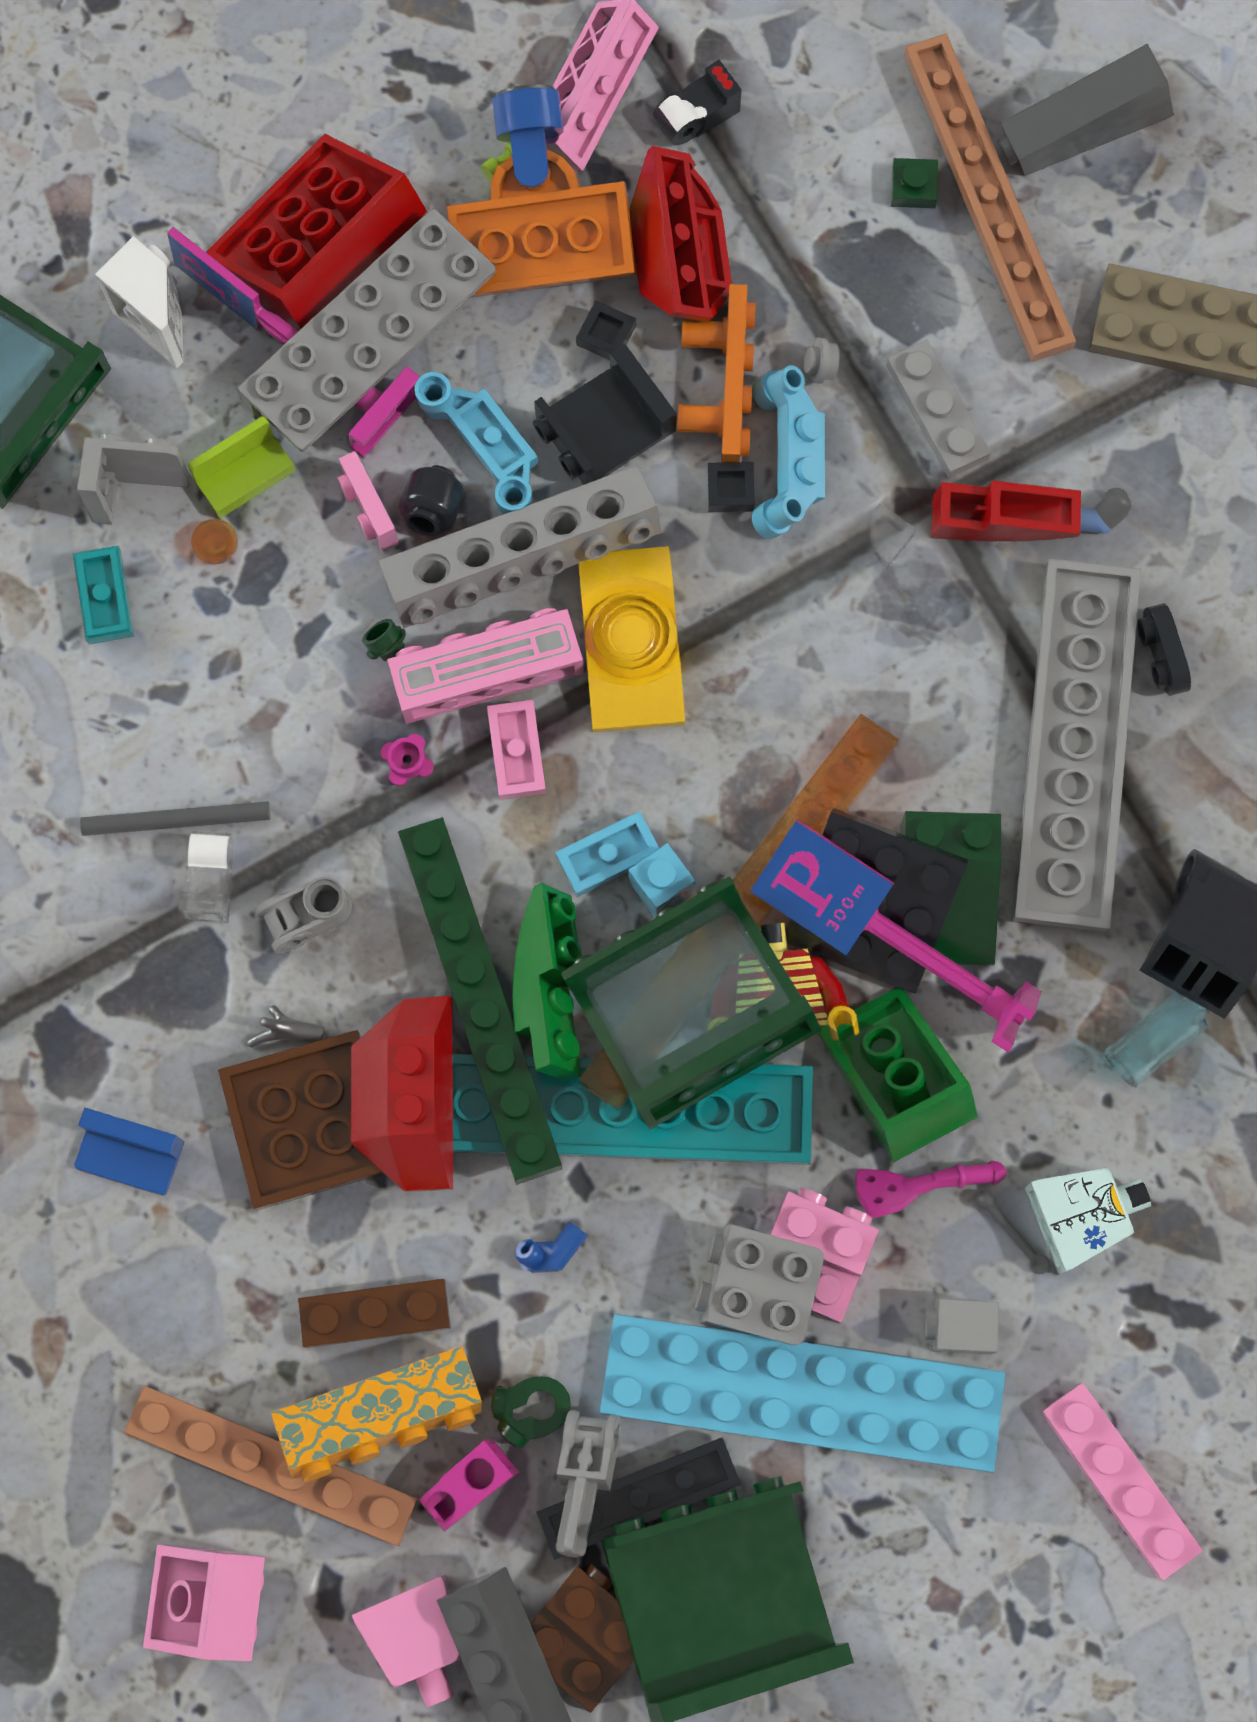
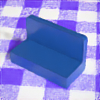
(128, 1152)

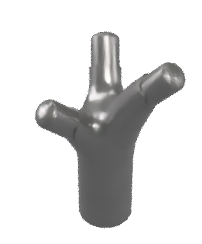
(285, 1028)

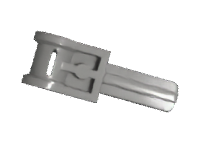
(584, 1466)

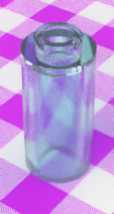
(1156, 1038)

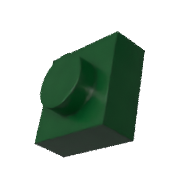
(914, 183)

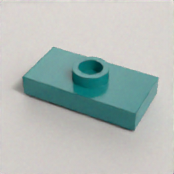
(103, 595)

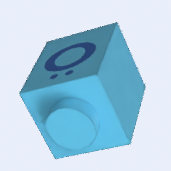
(661, 880)

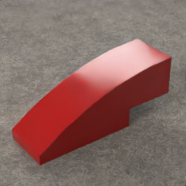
(1005, 512)

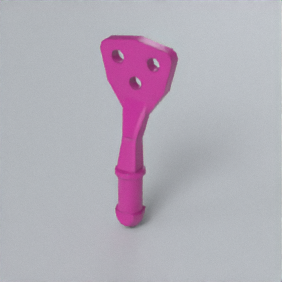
(897, 1191)

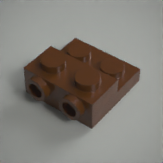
(584, 1636)

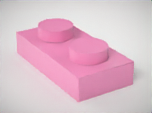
(358, 486)
(516, 749)

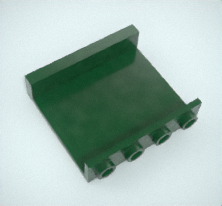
(721, 1601)

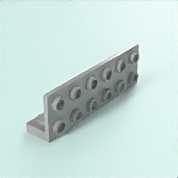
(366, 331)

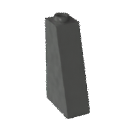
(1089, 113)

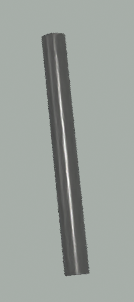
(175, 818)

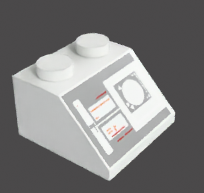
(145, 297)

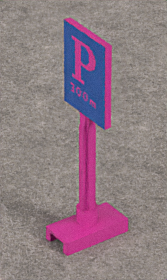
(379, 408)
(841, 897)

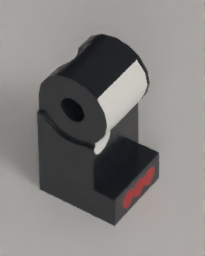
(699, 105)

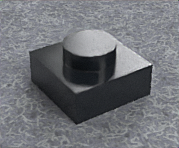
(605, 330)
(731, 487)

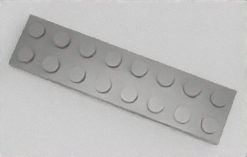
(1077, 746)

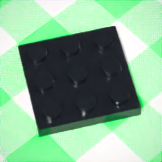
(917, 902)

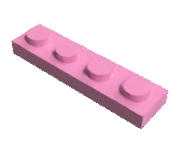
(1121, 1481)

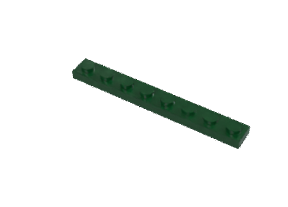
(480, 1002)

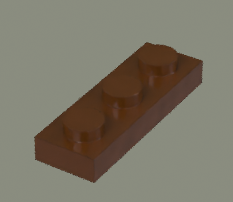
(374, 1313)

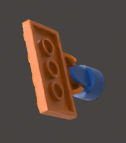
(539, 218)

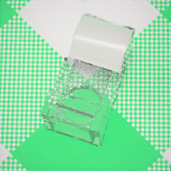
(208, 878)

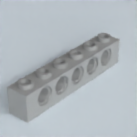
(498, 542)

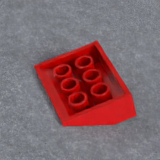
(318, 229)

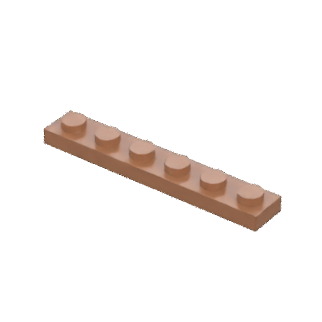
(261, 1463)

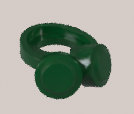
(509, 1398)

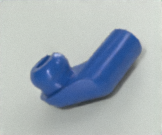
(550, 1255)

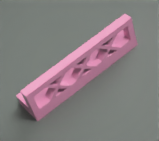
(602, 78)

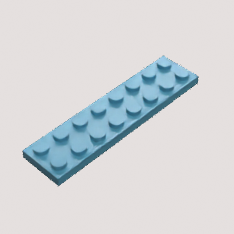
(803, 1393)

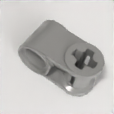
(301, 913)

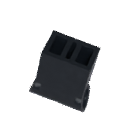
(1208, 936)

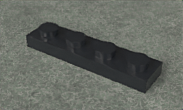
(649, 1491)

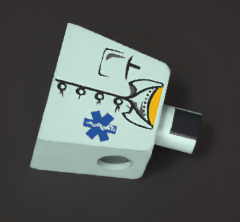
(1084, 1213)

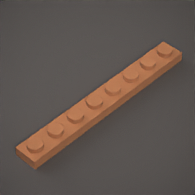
(989, 198)

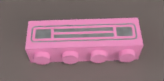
(486, 664)

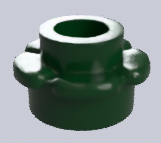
(384, 640)

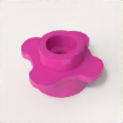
(412, 747)

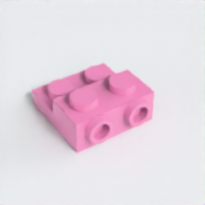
(842, 1238)

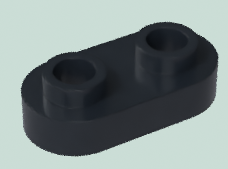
(1170, 664)

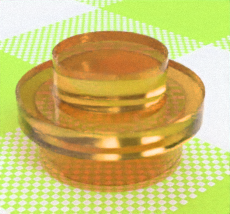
(214, 541)

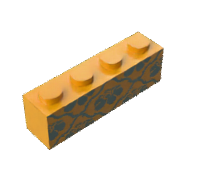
(377, 1413)

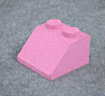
(204, 1603)

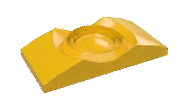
(631, 640)

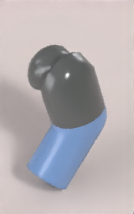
(1107, 512)

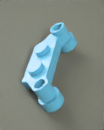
(486, 433)
(798, 451)

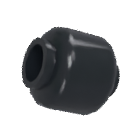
(431, 500)

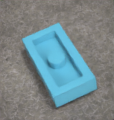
(606, 853)

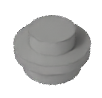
(821, 360)

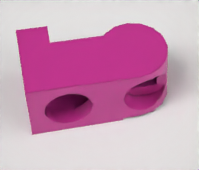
(468, 1484)

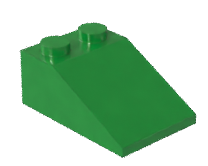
(900, 1075)

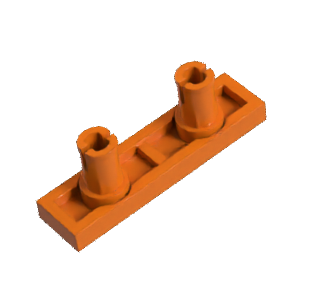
(730, 337)

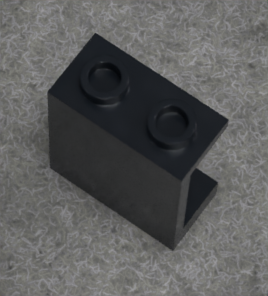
(606, 419)

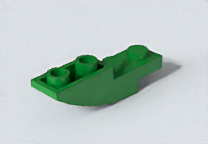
(540, 993)

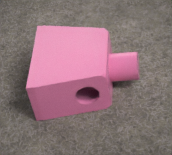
(412, 1639)

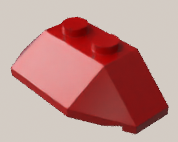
(678, 237)
(406, 1094)

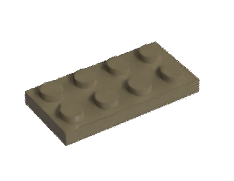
(1177, 325)

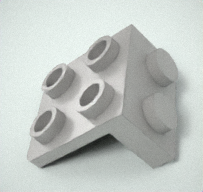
(116, 460)
(760, 1284)

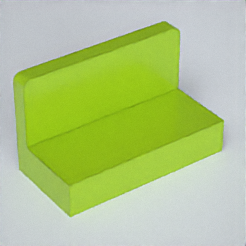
(240, 467)

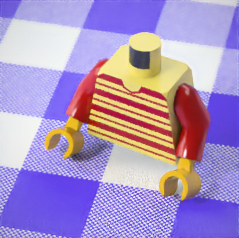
(813, 980)

